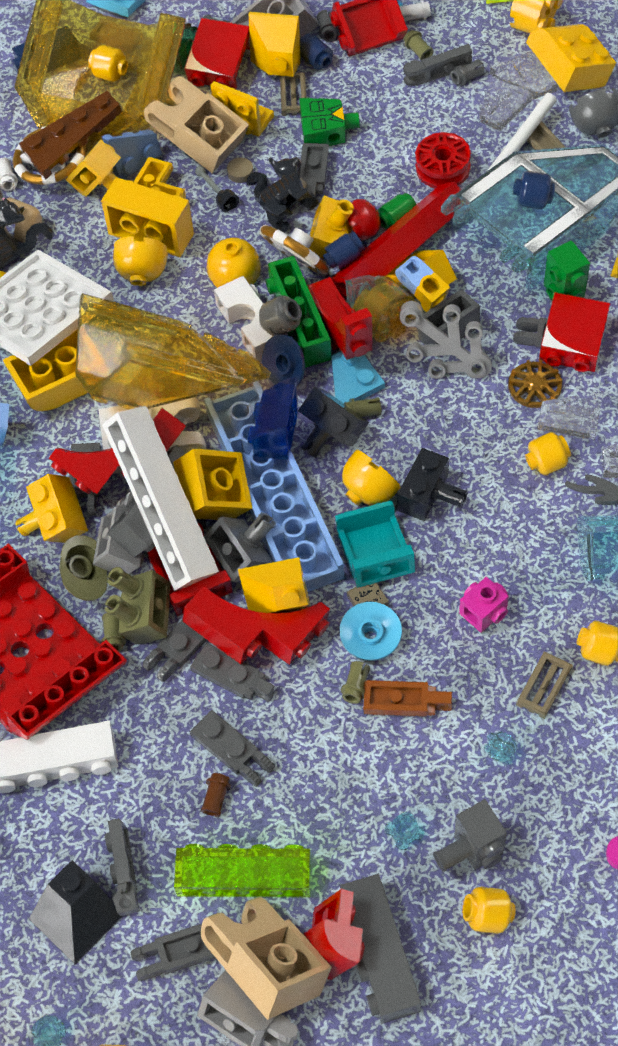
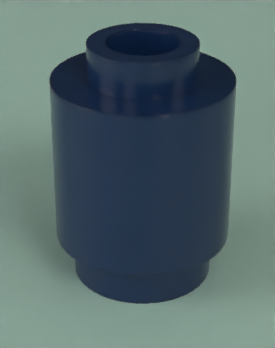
(315, 51)
(343, 251)

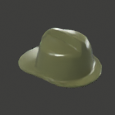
(77, 569)

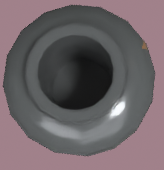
(280, 315)

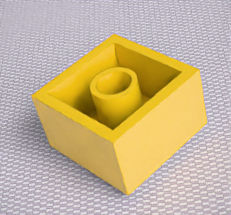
(214, 483)

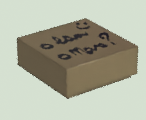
(367, 593)

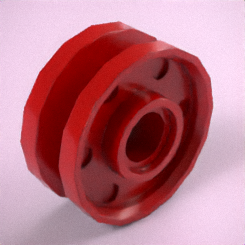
(442, 159)

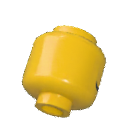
(108, 63)
(548, 453)
(599, 643)
(488, 910)

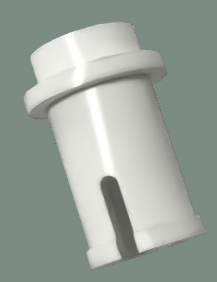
(416, 11)
(8, 179)

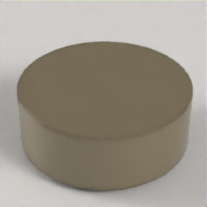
(239, 169)

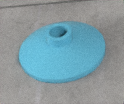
(375, 618)

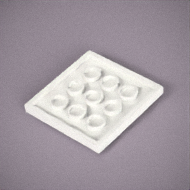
(41, 305)

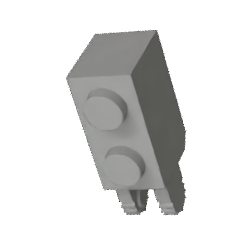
(108, 552)
(237, 1017)

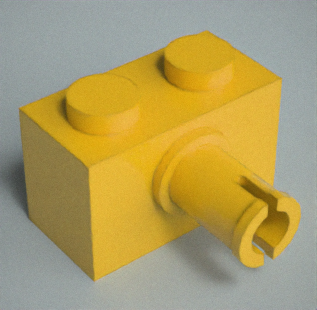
(95, 169)
(329, 223)
(54, 509)

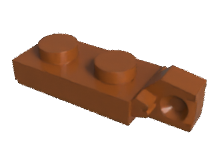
(404, 698)

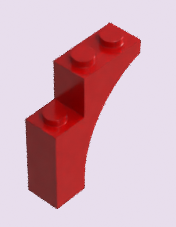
(346, 327)
(96, 467)
(244, 631)

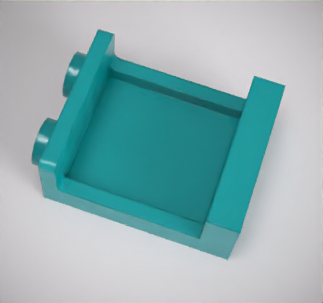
(374, 544)

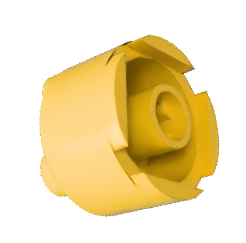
(534, 14)

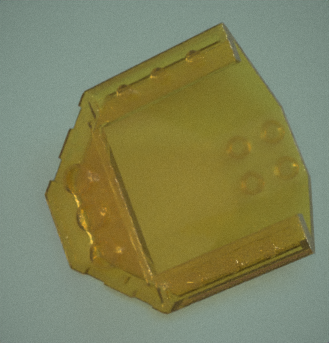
(56, 70)
(153, 358)

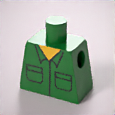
(325, 122)

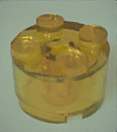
(384, 304)

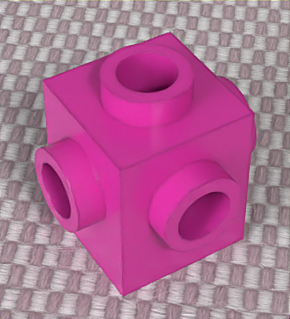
(484, 604)

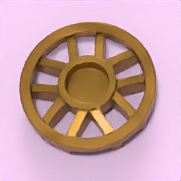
(534, 383)

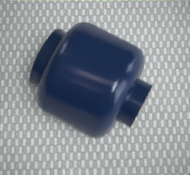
(534, 190)

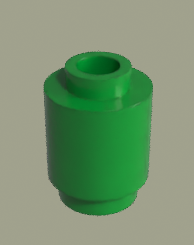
(395, 209)

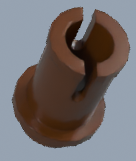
(215, 794)

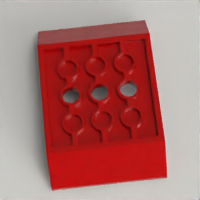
(56, 668)

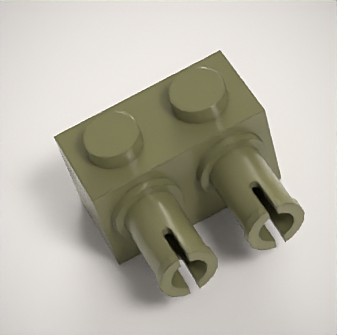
(142, 605)

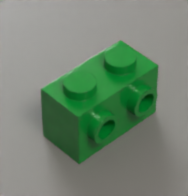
(566, 271)

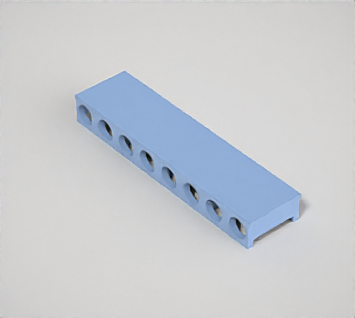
(279, 491)

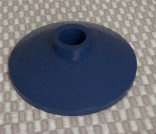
(283, 359)

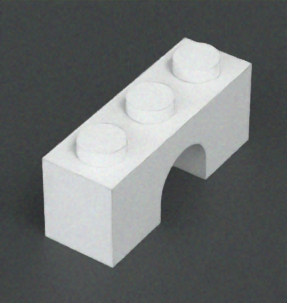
(241, 301)

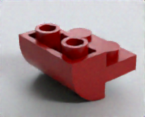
(332, 934)

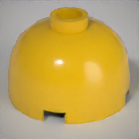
(139, 260)
(231, 260)
(367, 481)

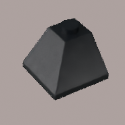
(74, 912)

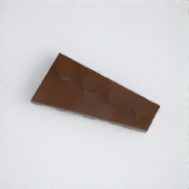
(60, 138)

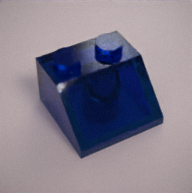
(275, 421)

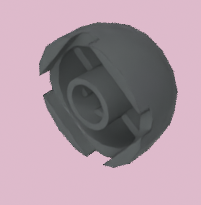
(596, 112)

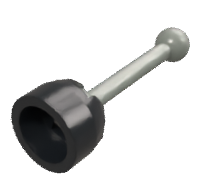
(223, 197)

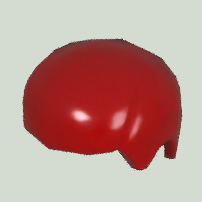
(364, 219)

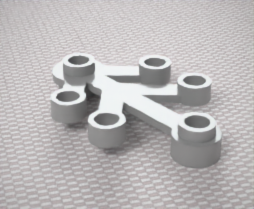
(447, 344)

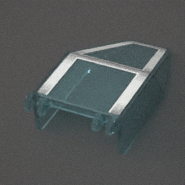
(580, 209)

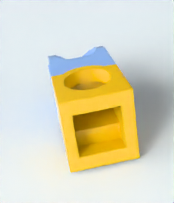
(422, 282)

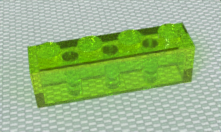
(242, 871)

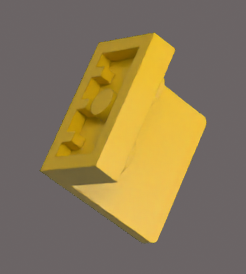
(244, 106)

